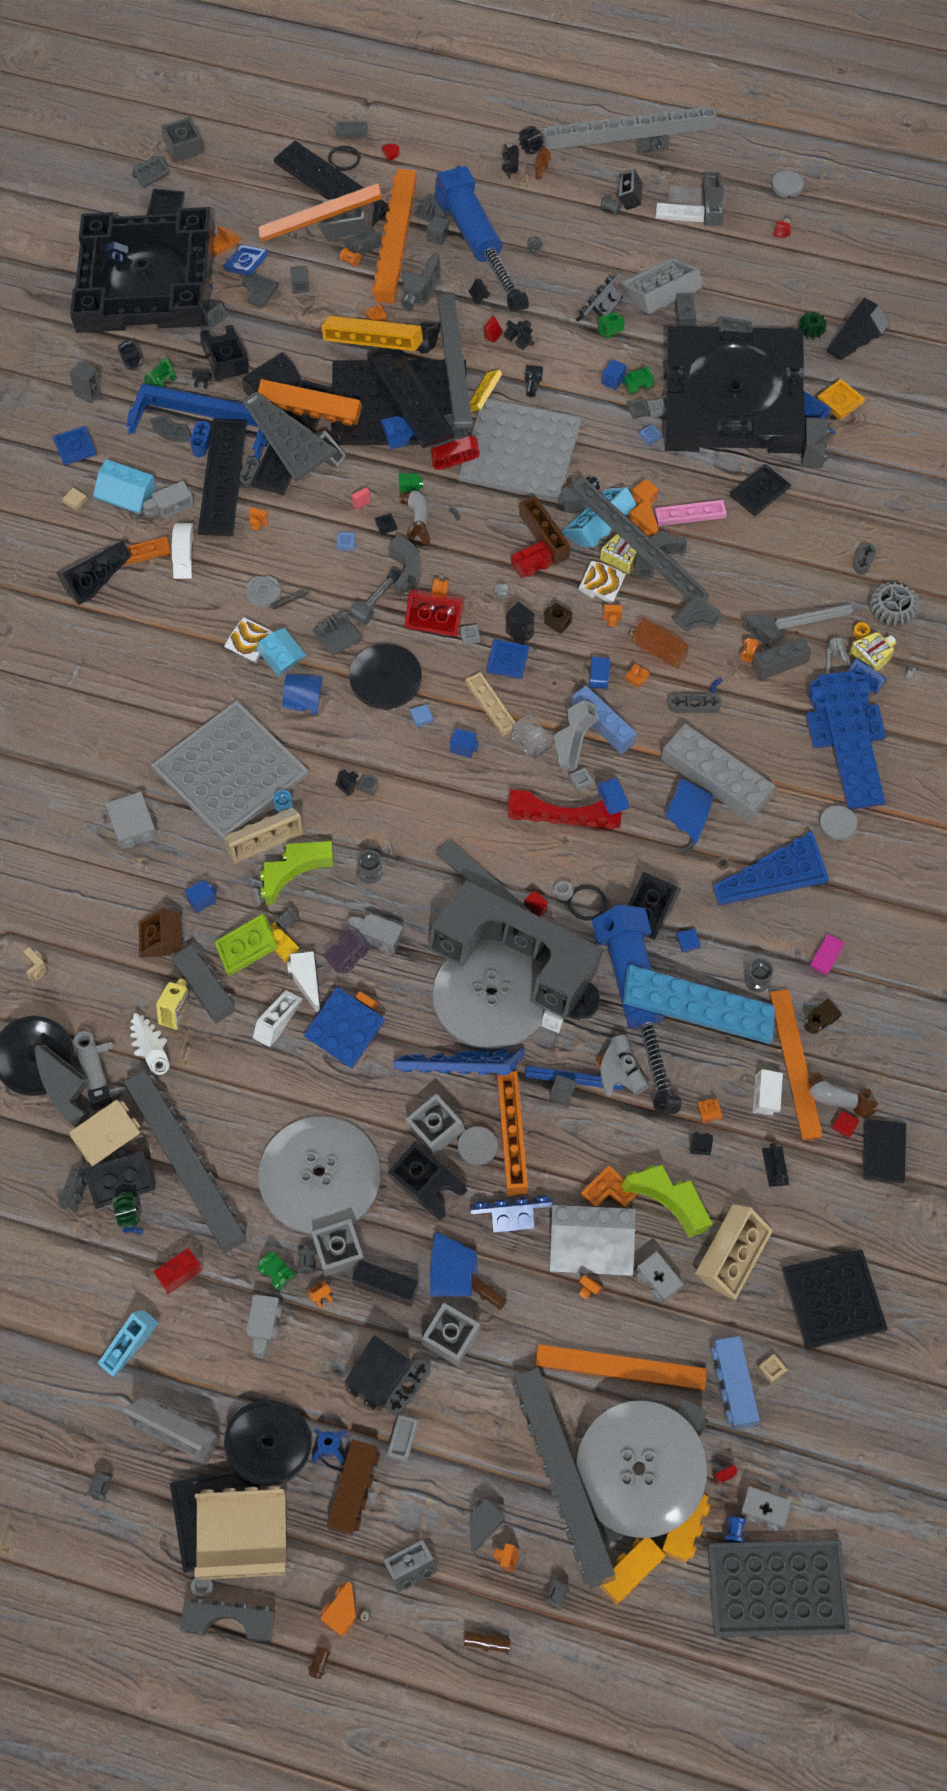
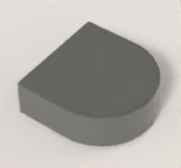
(367, 784)

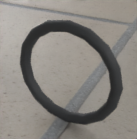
(344, 147)
(590, 917)

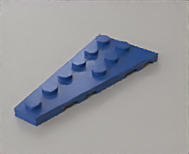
(781, 871)
(480, 1061)

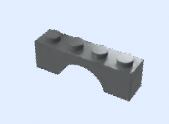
(199, 1617)

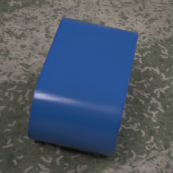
(200, 439)
(599, 672)
(613, 796)

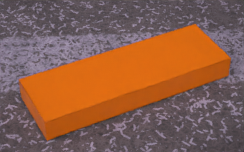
(148, 550)

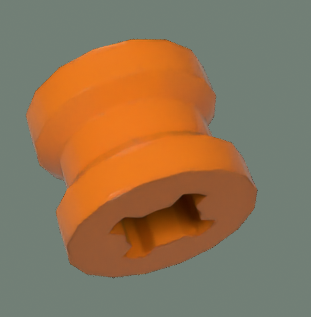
(440, 586)

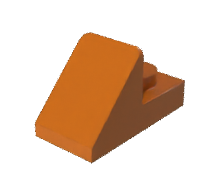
(225, 240)

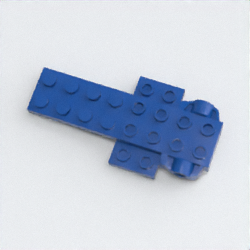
(850, 726)

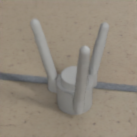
(836, 648)

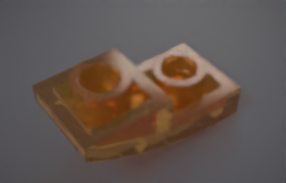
(542, 162)

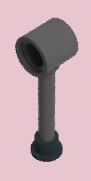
(362, 611)

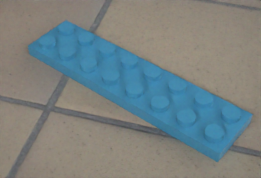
(699, 1004)

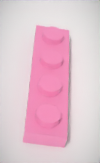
(690, 513)

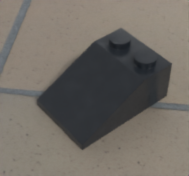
(657, 899)

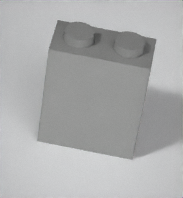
(131, 820)

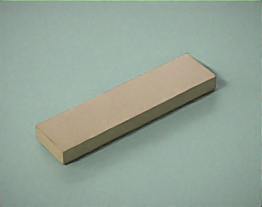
(490, 703)

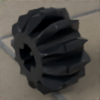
(530, 140)
(129, 354)

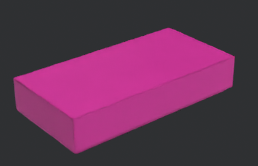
(827, 954)

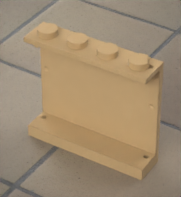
(241, 1533)

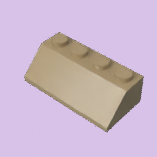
(263, 835)
(734, 1251)

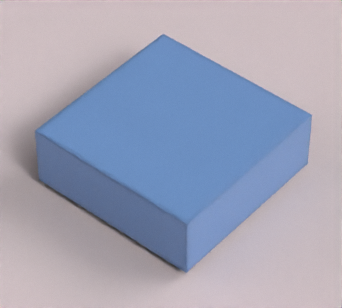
(650, 434)
(346, 541)
(421, 715)

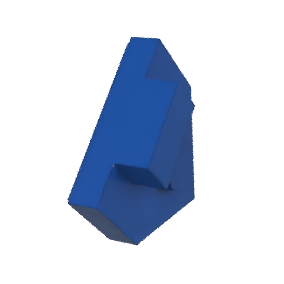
(396, 432)

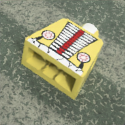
(619, 554)
(874, 650)
(172, 1004)

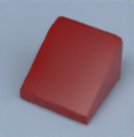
(492, 330)

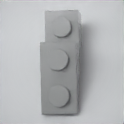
(570, 740)

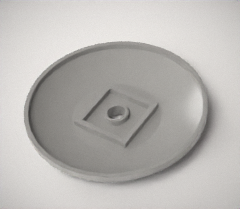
(483, 1018)
(313, 1201)
(672, 1476)

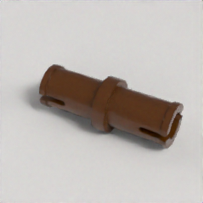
(487, 1293)
(487, 1642)

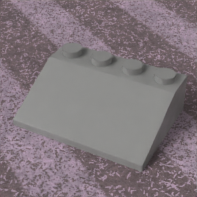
(660, 283)
(592, 1240)
(172, 1429)

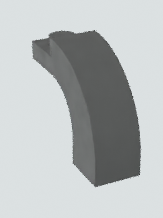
(668, 545)
(406, 554)

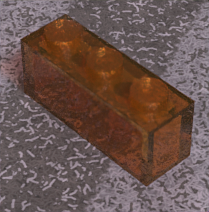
(660, 643)

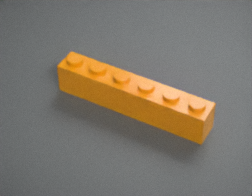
(372, 333)

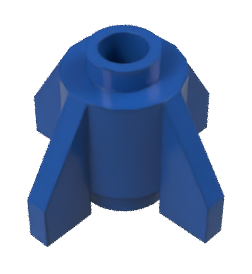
(331, 1450)

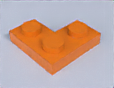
(607, 1184)

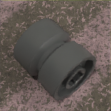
(369, 866)
(759, 975)

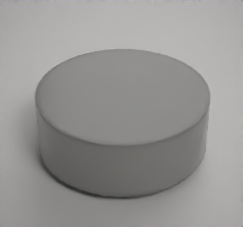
(563, 890)
(202, 1588)

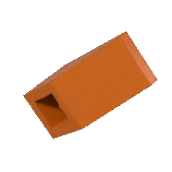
(341, 1613)

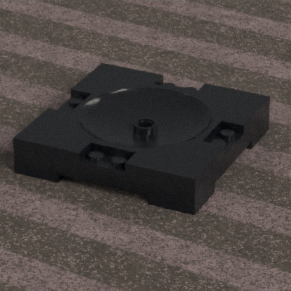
(156, 282)
(735, 389)

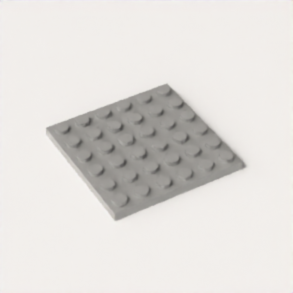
(522, 449)
(229, 770)

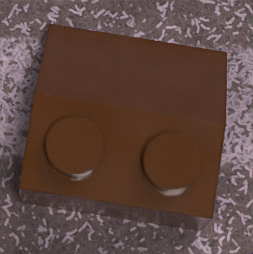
(160, 934)

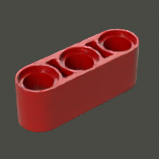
(455, 453)

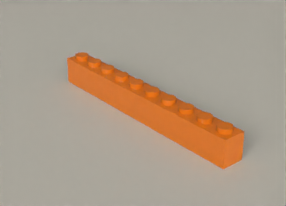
(395, 236)

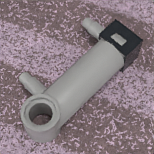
(92, 1069)

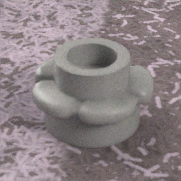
(501, 591)

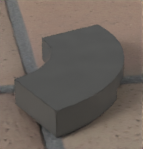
(170, 430)

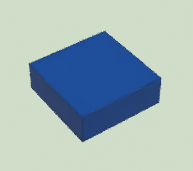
(688, 940)

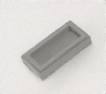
(402, 1438)

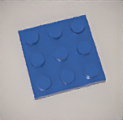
(344, 1028)

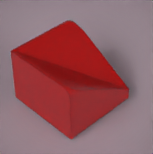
(536, 904)

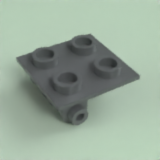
(429, 208)
(337, 633)

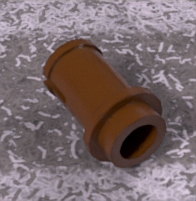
(319, 1663)

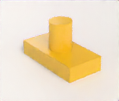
(285, 944)

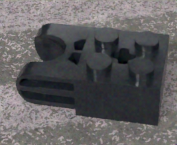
(224, 354)
(430, 1182)

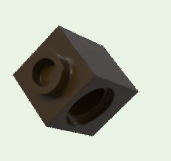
(558, 624)

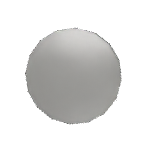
(787, 184)
(263, 591)
(838, 823)
(477, 1146)

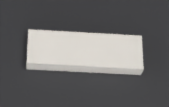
(680, 212)

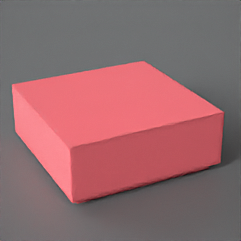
(361, 498)

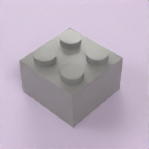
(435, 1124)
(337, 1247)
(451, 1334)

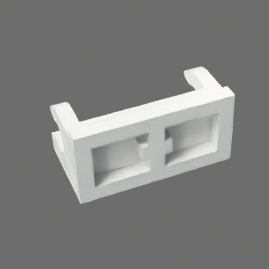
(767, 1092)

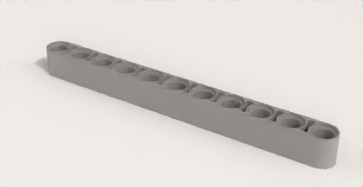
(629, 128)

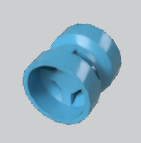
(282, 800)

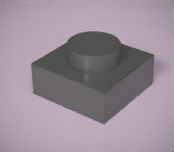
(638, 408)

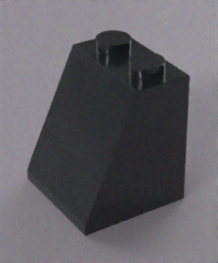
(376, 1374)

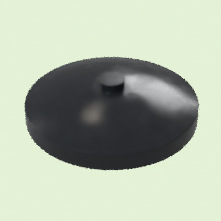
(385, 676)
(18, 1057)
(267, 1442)

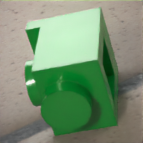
(610, 324)
(409, 482)

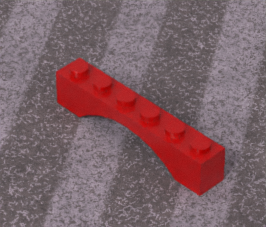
(528, 807)

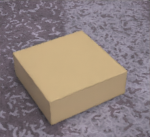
(74, 499)
(772, 1368)

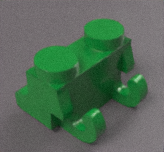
(160, 373)
(638, 379)
(276, 1269)

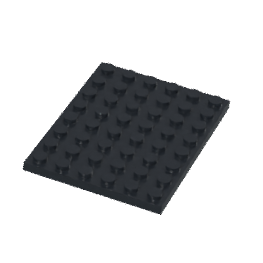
(361, 382)

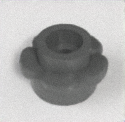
(534, 247)

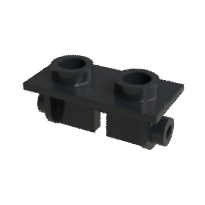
(511, 161)
(775, 1165)

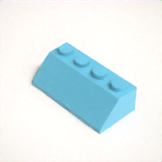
(589, 527)

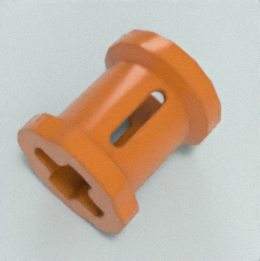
(346, 254)
(750, 646)

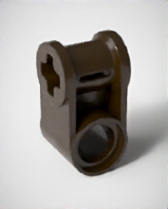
(822, 1016)

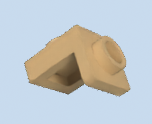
(35, 960)

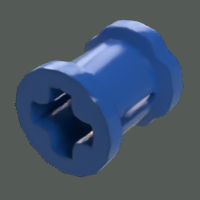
(735, 1529)

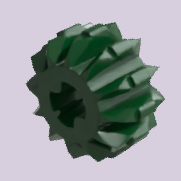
(812, 325)
(126, 1209)

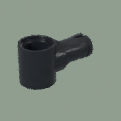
(533, 376)

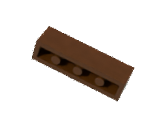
(544, 529)
(352, 1488)

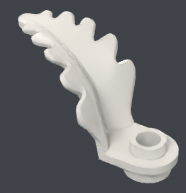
(149, 1044)

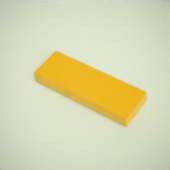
(484, 390)

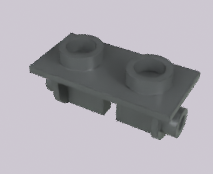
(72, 1197)

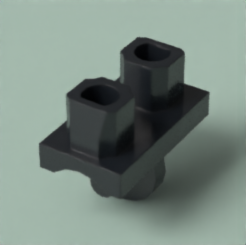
(521, 332)

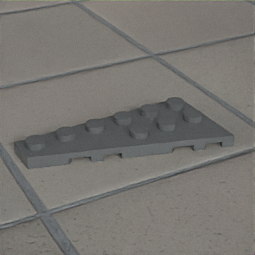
(293, 442)

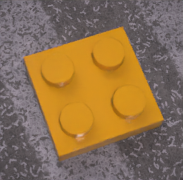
(841, 399)

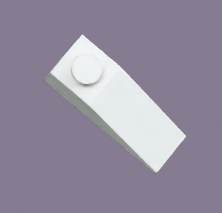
(304, 975)
(276, 1018)

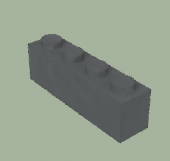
(203, 984)

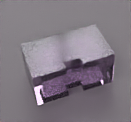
(347, 952)

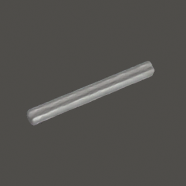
(814, 616)

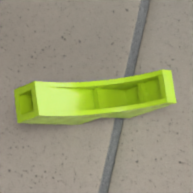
(296, 860)
(678, 1198)

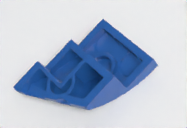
(302, 692)
(689, 809)
(451, 1267)

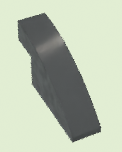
(713, 198)
(62, 1084)

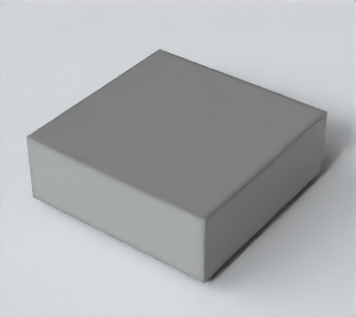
(656, 407)
(470, 634)
(581, 779)

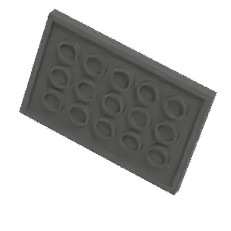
(778, 1589)

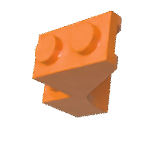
(642, 516)

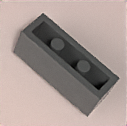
(781, 658)

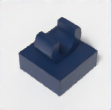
(116, 249)

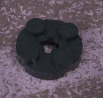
(589, 1008)

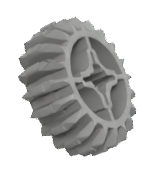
(891, 609)

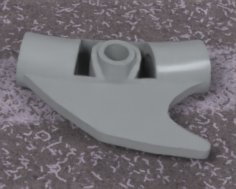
(621, 1067)

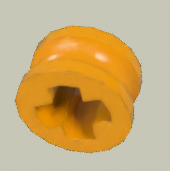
(864, 628)

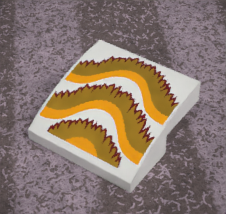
(601, 581)
(246, 638)

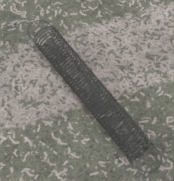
(290, 600)

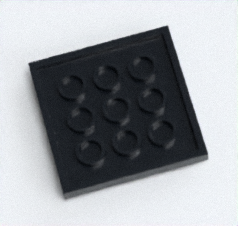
(834, 1299)
(185, 1508)

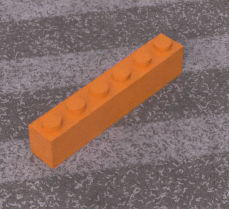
(311, 402)
(512, 1134)

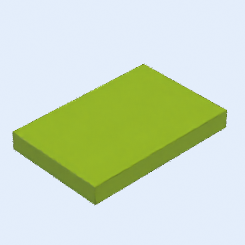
(246, 944)

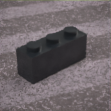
(385, 1283)

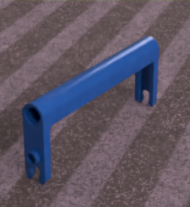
(193, 404)

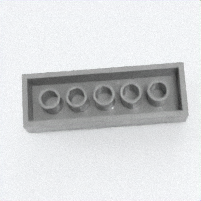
(718, 772)

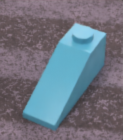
(128, 1341)

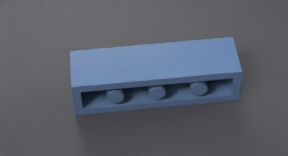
(610, 725)
(735, 1382)

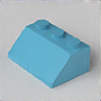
(123, 486)

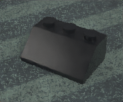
(277, 370)

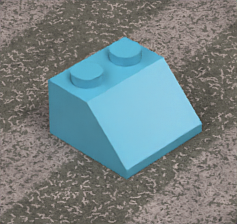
(280, 651)

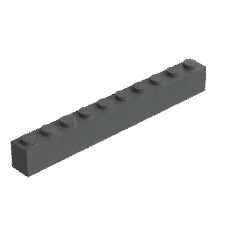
(185, 1162)
(565, 1480)

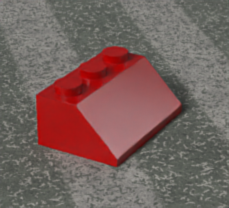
(434, 612)

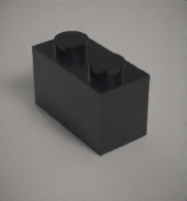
(630, 189)
(520, 623)

